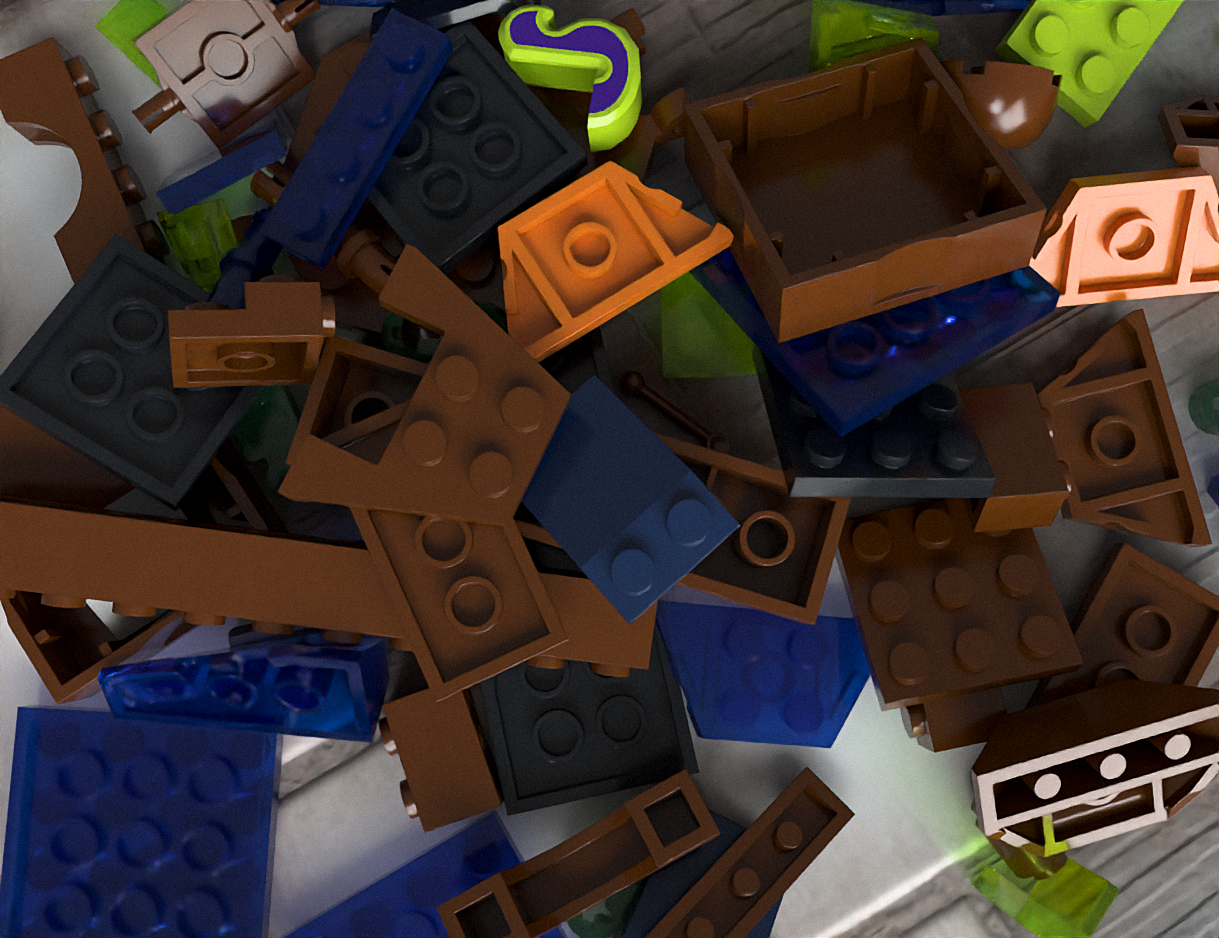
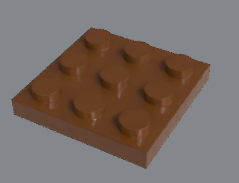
(950, 605)

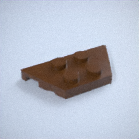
(1123, 440)

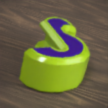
(578, 57)

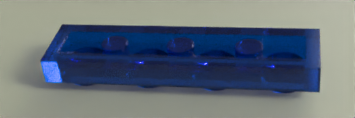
(357, 139)

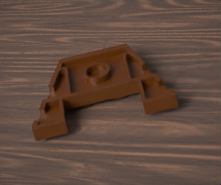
(469, 428)

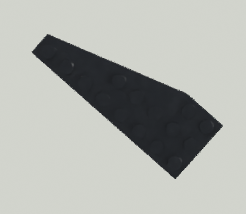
(575, 730)

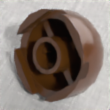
(1008, 99)

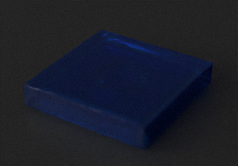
(223, 167)

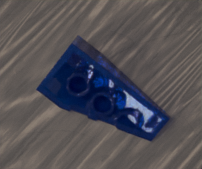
(264, 687)

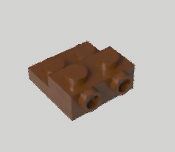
(265, 343)

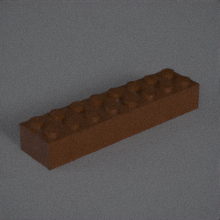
(768, 564)

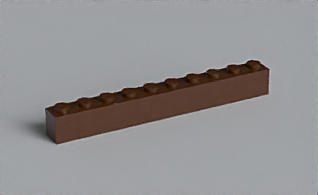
(262, 577)

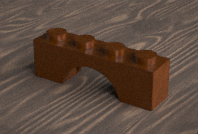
(52, 103)
(585, 868)

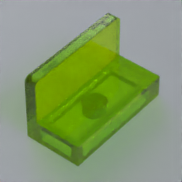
(1057, 907)

